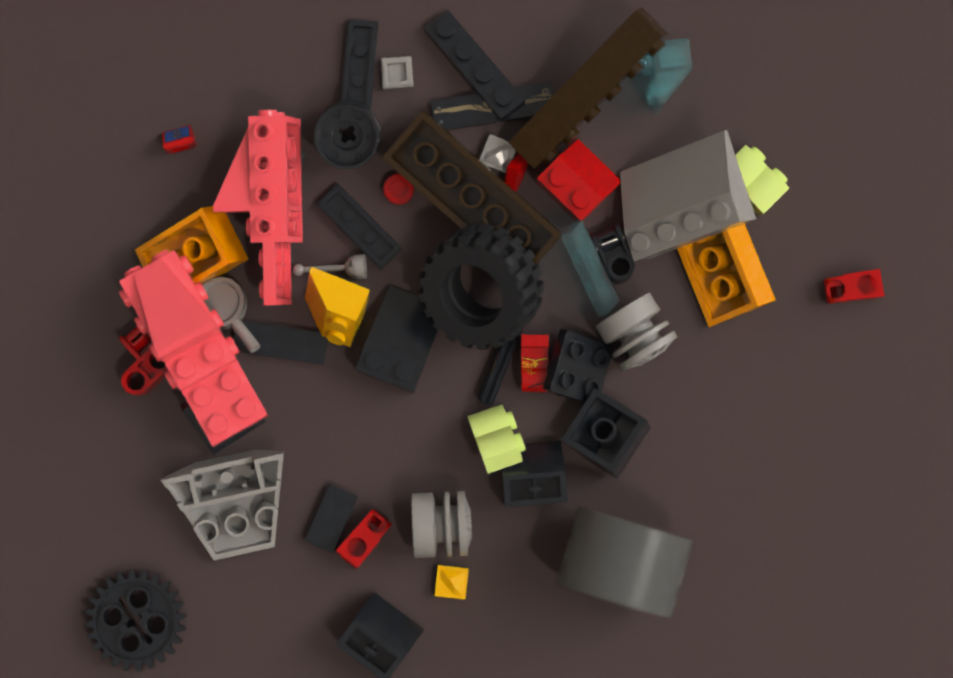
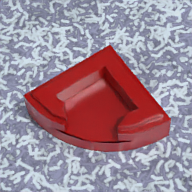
(515, 171)

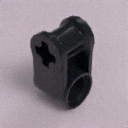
(613, 251)

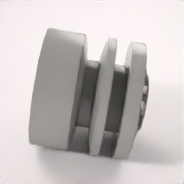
(636, 332)
(440, 524)

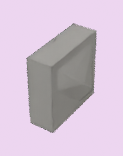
(497, 153)

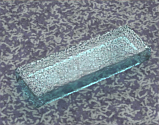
(590, 268)

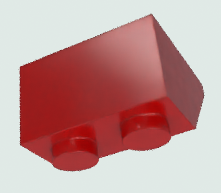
(578, 181)

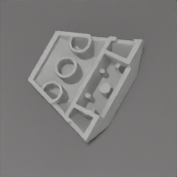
(231, 500)

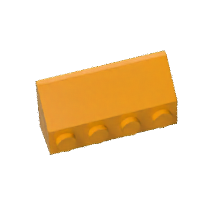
(726, 275)

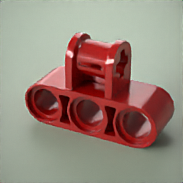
(138, 346)

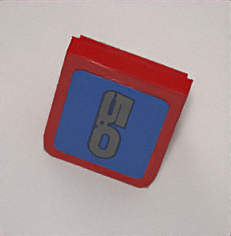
(178, 139)

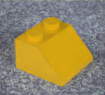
(335, 306)

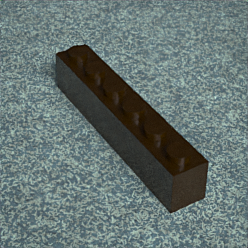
(589, 86)

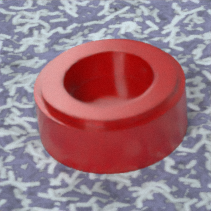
(398, 190)

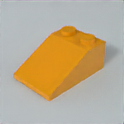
(204, 239)

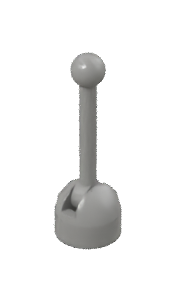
(354, 267)

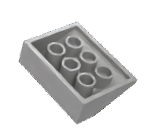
(683, 197)

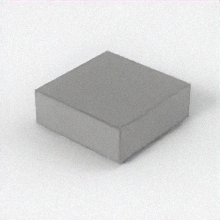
(397, 73)

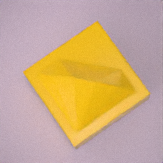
(451, 582)

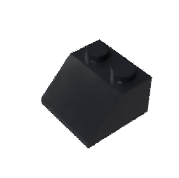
(606, 433)

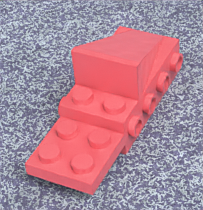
(268, 185)
(192, 345)

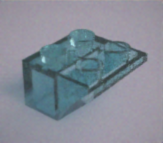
(667, 72)

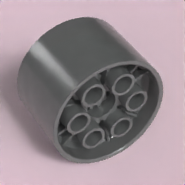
(624, 562)

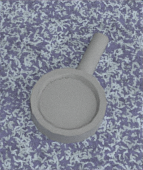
(231, 305)

